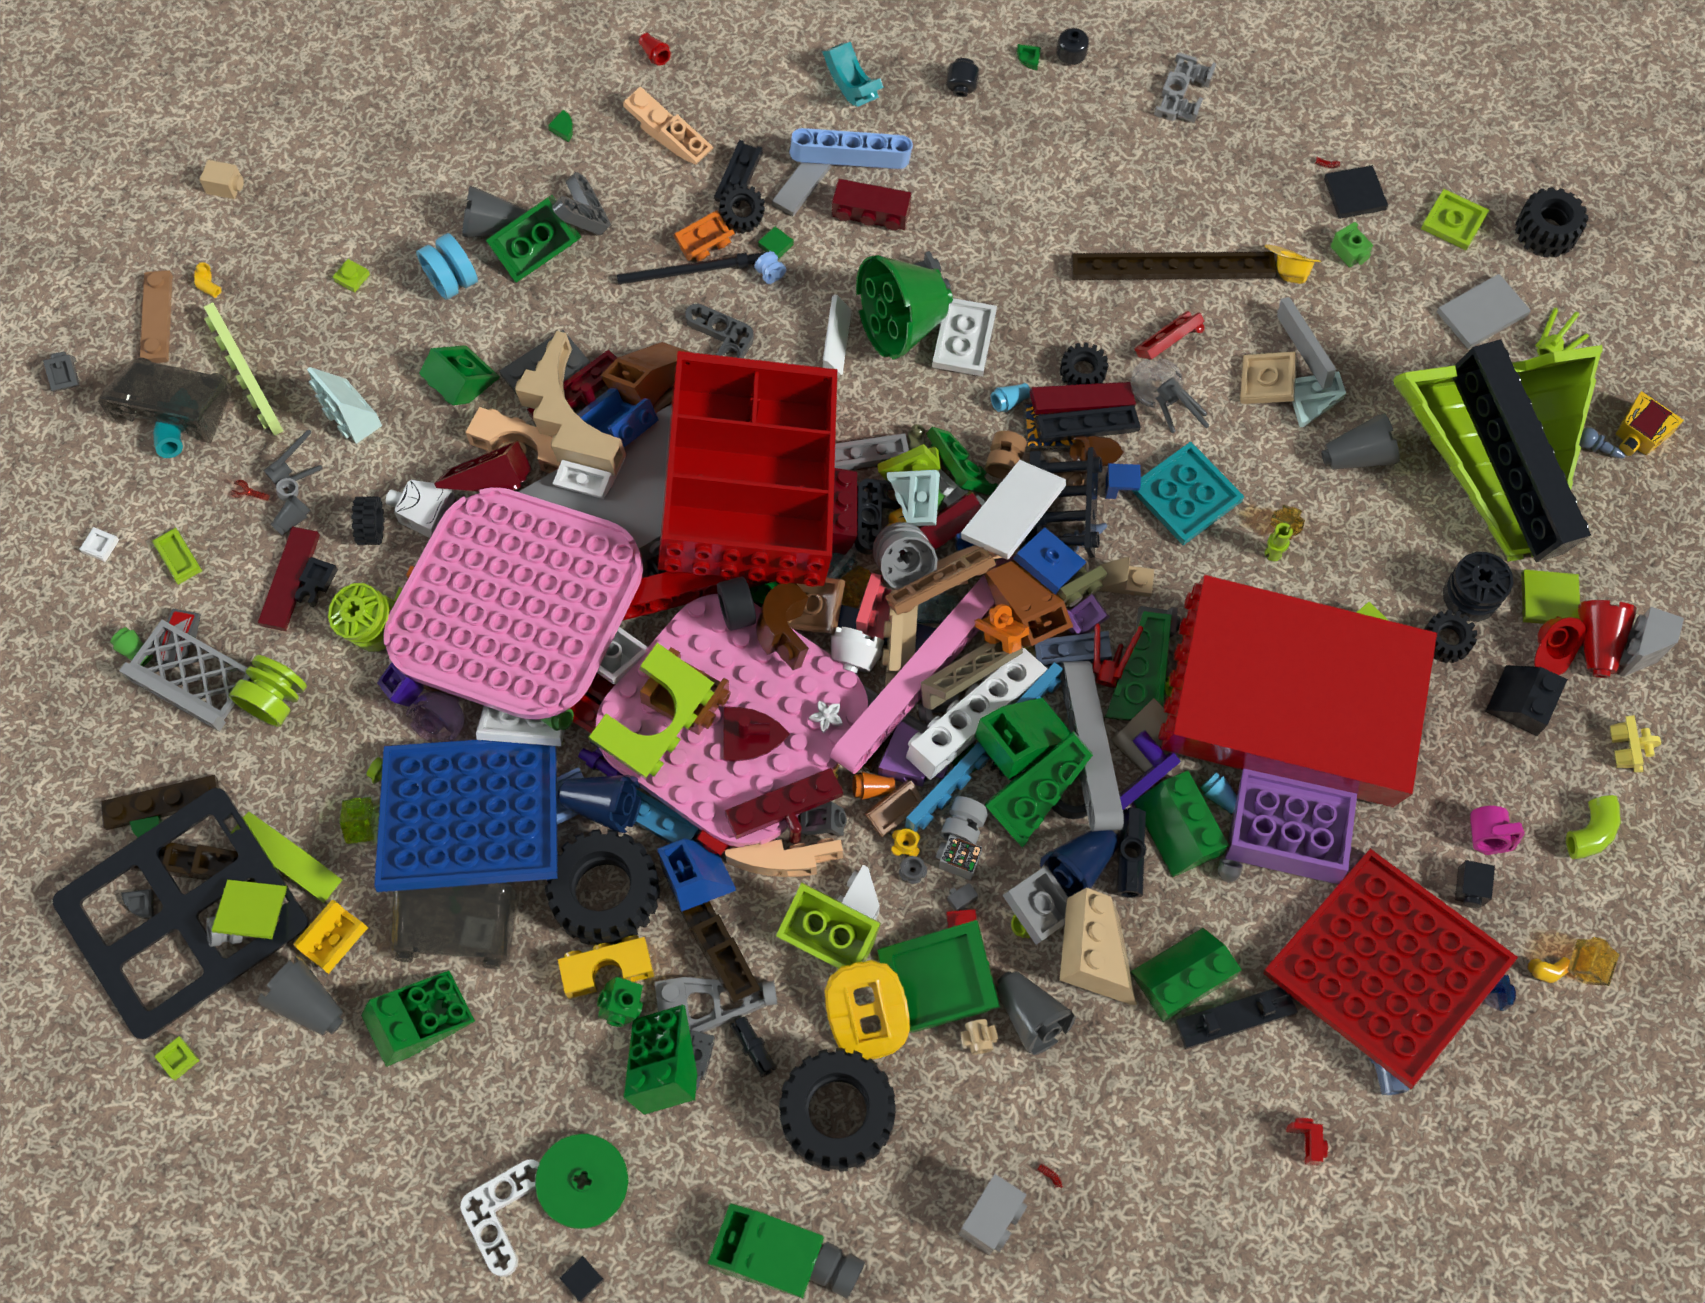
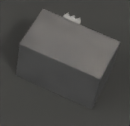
(962, 897)

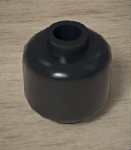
(1072, 46)
(962, 77)

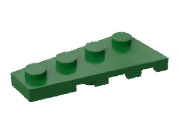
(1037, 789)

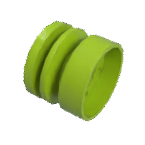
(360, 615)
(270, 687)

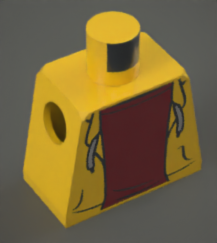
(1646, 425)

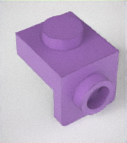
(1086, 615)

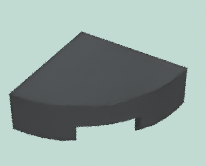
(140, 902)

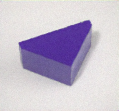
(399, 687)

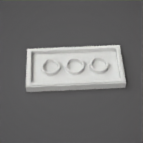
(1013, 509)

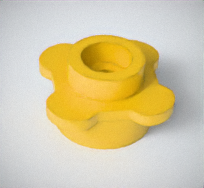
(905, 835)

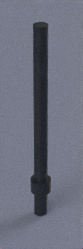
(742, 260)

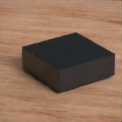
(581, 1279)

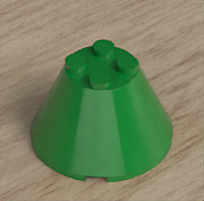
(899, 303)

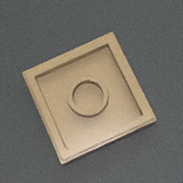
(1268, 378)

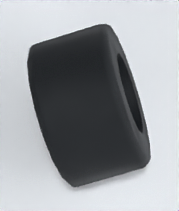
(736, 603)

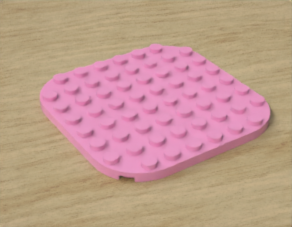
(514, 603)
(694, 775)

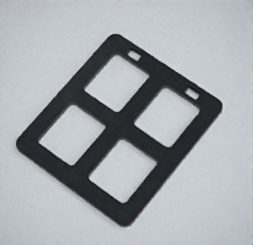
(178, 913)

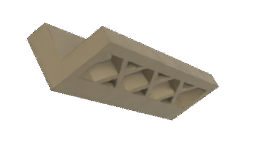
(964, 673)

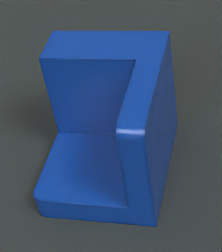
(1122, 478)

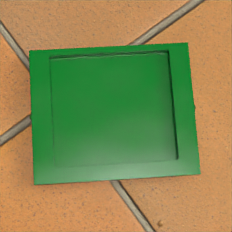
(943, 975)

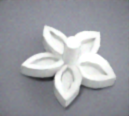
(827, 716)

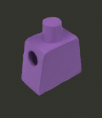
(895, 762)

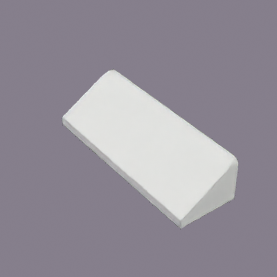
(837, 335)

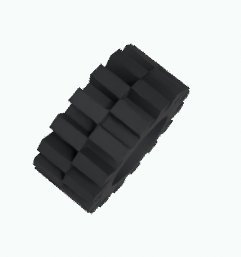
(752, 198)
(1088, 355)
(368, 520)
(1461, 627)

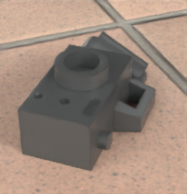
(702, 1049)

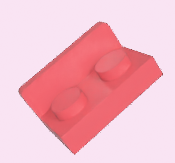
(874, 608)

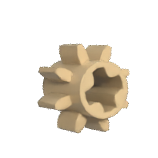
(979, 1037)

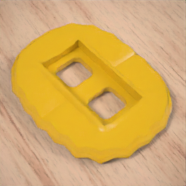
(888, 1005)

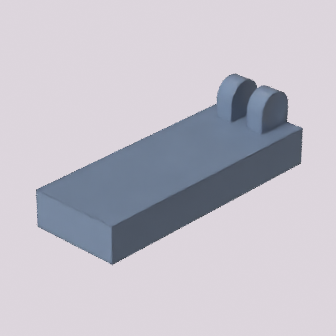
(1072, 649)

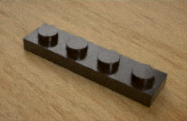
(154, 802)

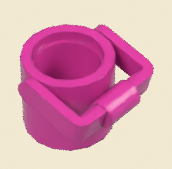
(1493, 831)

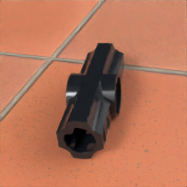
(1131, 869)

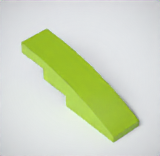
(292, 860)

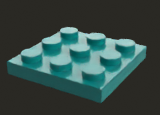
(1187, 493)

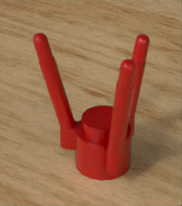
(1110, 671)

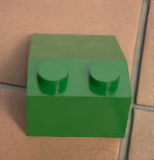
(532, 239)

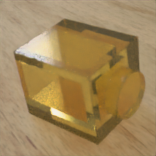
(1593, 961)

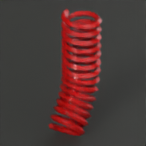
(1327, 162)
(1049, 1176)

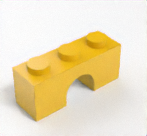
(580, 969)

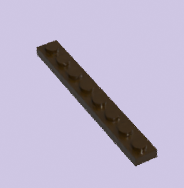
(1173, 265)

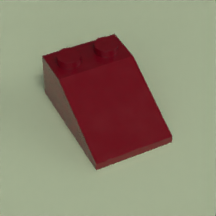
(496, 469)

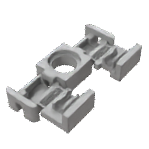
(1182, 76)

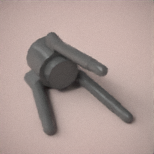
(1172, 392)
(280, 470)

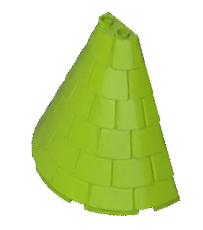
(1560, 394)

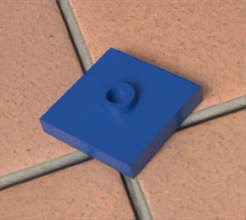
(1049, 560)

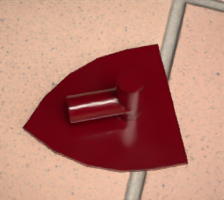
(750, 734)

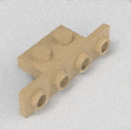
(900, 642)

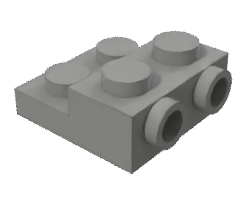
(1039, 904)

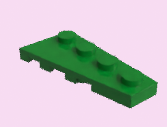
(1145, 670)

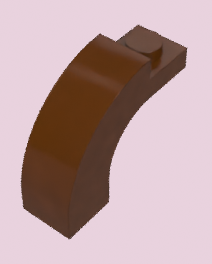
(772, 627)

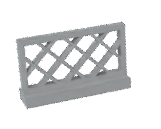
(170, 691)

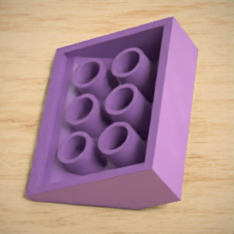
(1292, 826)

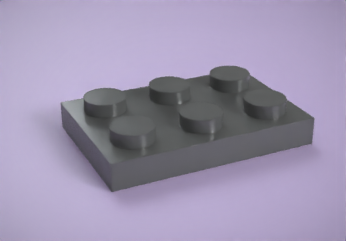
(516, 369)

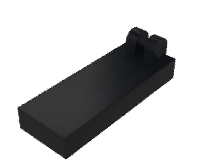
(740, 169)

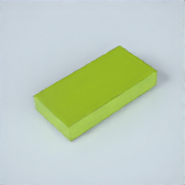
(177, 556)

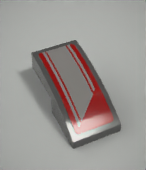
(185, 621)

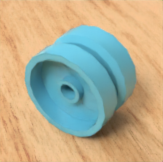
(447, 266)

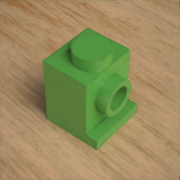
(1352, 245)

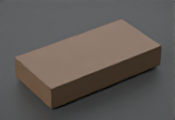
(894, 808)

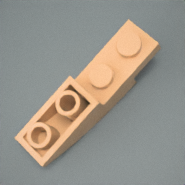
(666, 128)
(773, 860)

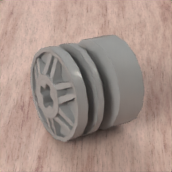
(914, 564)

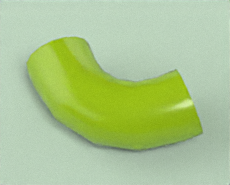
(1599, 832)

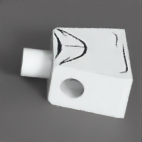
(420, 505)

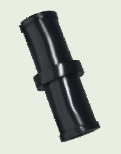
(753, 1046)

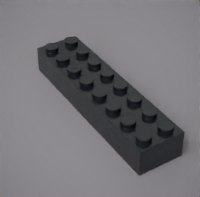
(1519, 451)

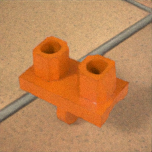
(1002, 627)

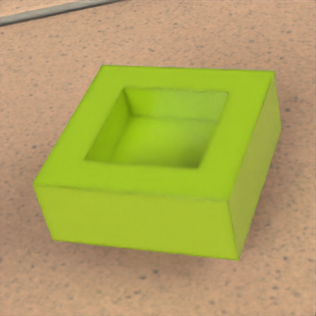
(351, 275)
(177, 1058)

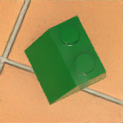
(457, 374)

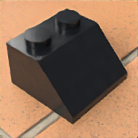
(1526, 697)

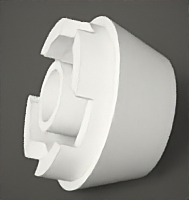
(855, 649)

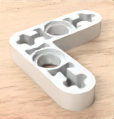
(492, 1204)

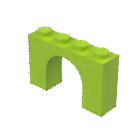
(644, 752)

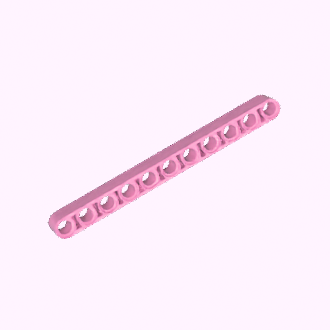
(905, 688)

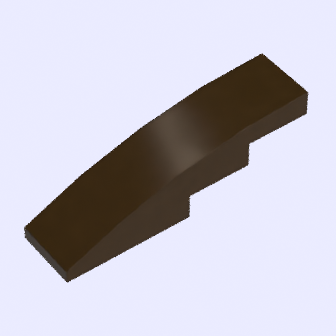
(195, 862)
(721, 951)

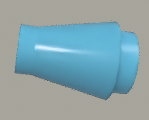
(1009, 396)
(1220, 792)

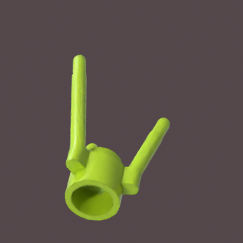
(1555, 342)

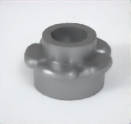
(912, 862)

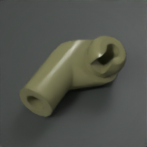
(916, 436)

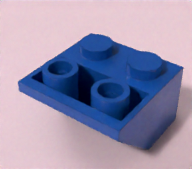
(694, 873)

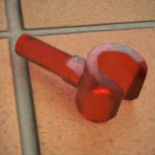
(248, 491)

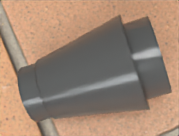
(290, 515)

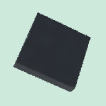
(1355, 192)

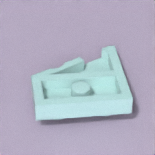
(1312, 400)
(917, 495)

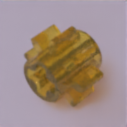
(1290, 516)

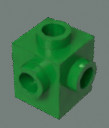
(620, 1002)

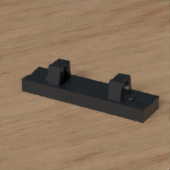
(1235, 1017)

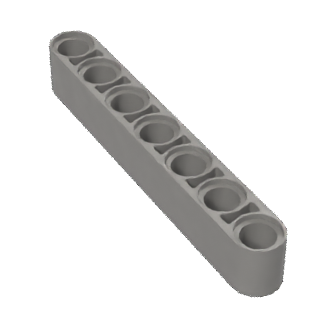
(1086, 720)

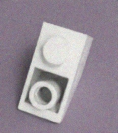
(861, 893)

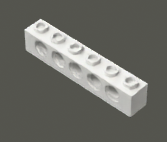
(933, 758)

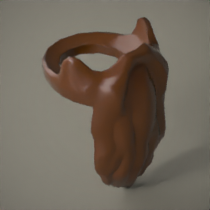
(1105, 447)

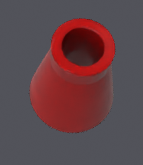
(656, 50)

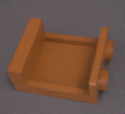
(661, 701)

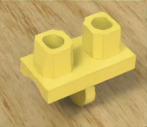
(1628, 732)

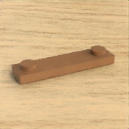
(156, 316)
(940, 580)

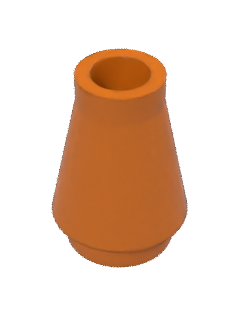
(871, 785)

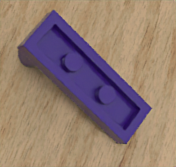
(1160, 763)

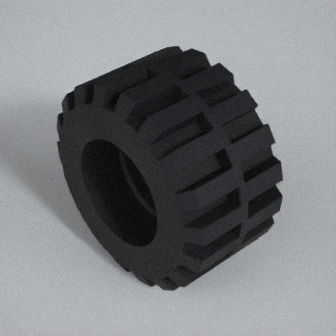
(1546, 237)

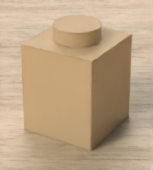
(221, 179)

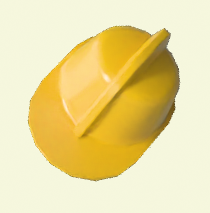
(1291, 265)

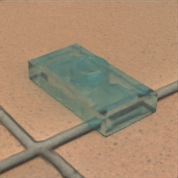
(936, 609)

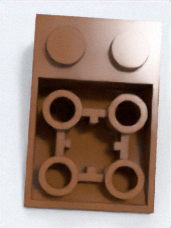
(643, 373)
(1029, 601)

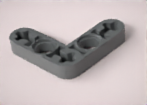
(585, 209)
(728, 336)

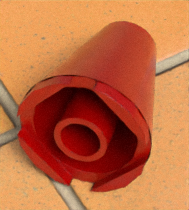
(1606, 634)

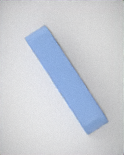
(850, 148)

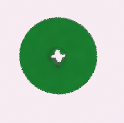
(593, 1203)

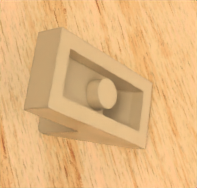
(1127, 579)

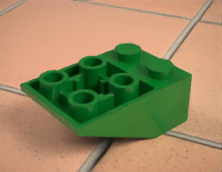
(1020, 734)
(416, 1017)
(660, 1061)
(765, 1251)

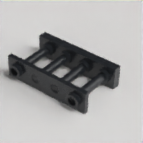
(1093, 466)

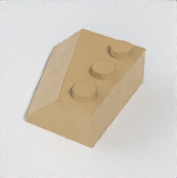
(1095, 947)

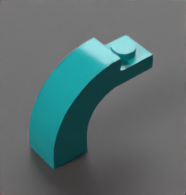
(849, 75)

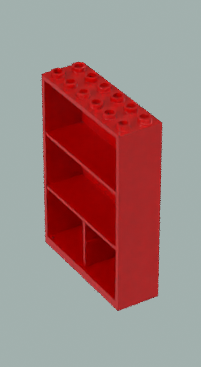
(750, 470)
(1299, 690)

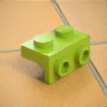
(913, 460)

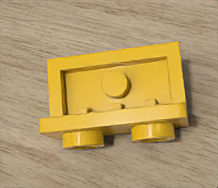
(330, 936)

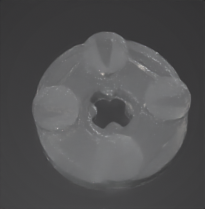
(1152, 370)

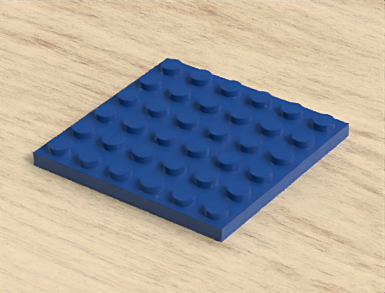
(466, 814)

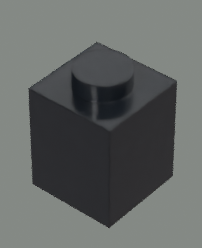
(1474, 884)

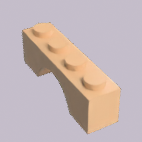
(492, 429)

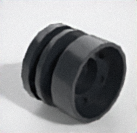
(1478, 586)

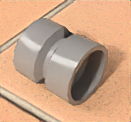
(965, 819)

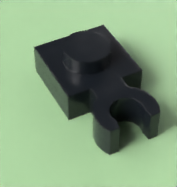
(315, 577)

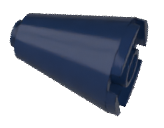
(604, 799)
(1081, 860)

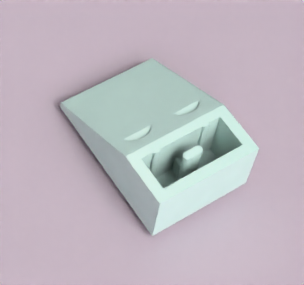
(344, 405)

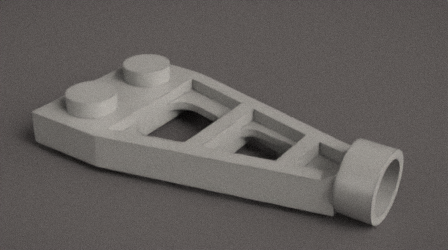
(677, 990)

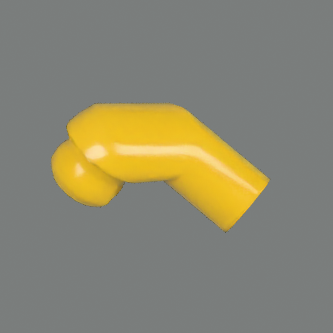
(203, 280)

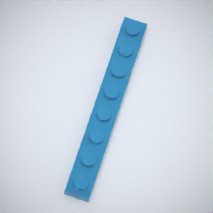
(975, 758)

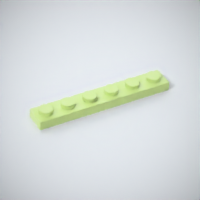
(245, 377)

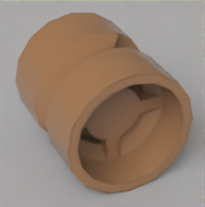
(1005, 452)

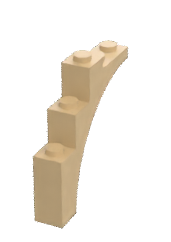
(572, 437)

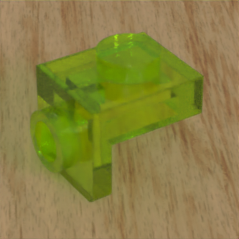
(356, 820)

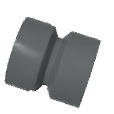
(837, 1270)

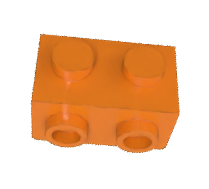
(703, 236)

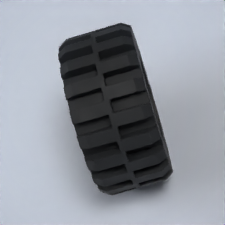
(611, 923)
(825, 1069)

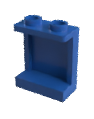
(618, 418)

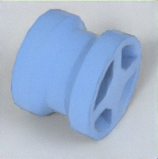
(770, 267)

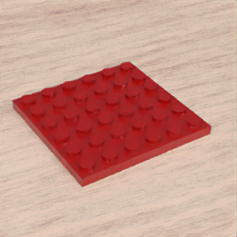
(1390, 967)

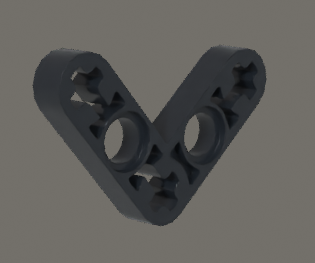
(877, 501)

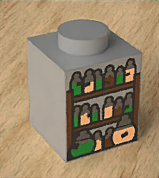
(959, 857)

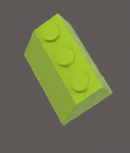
(828, 928)

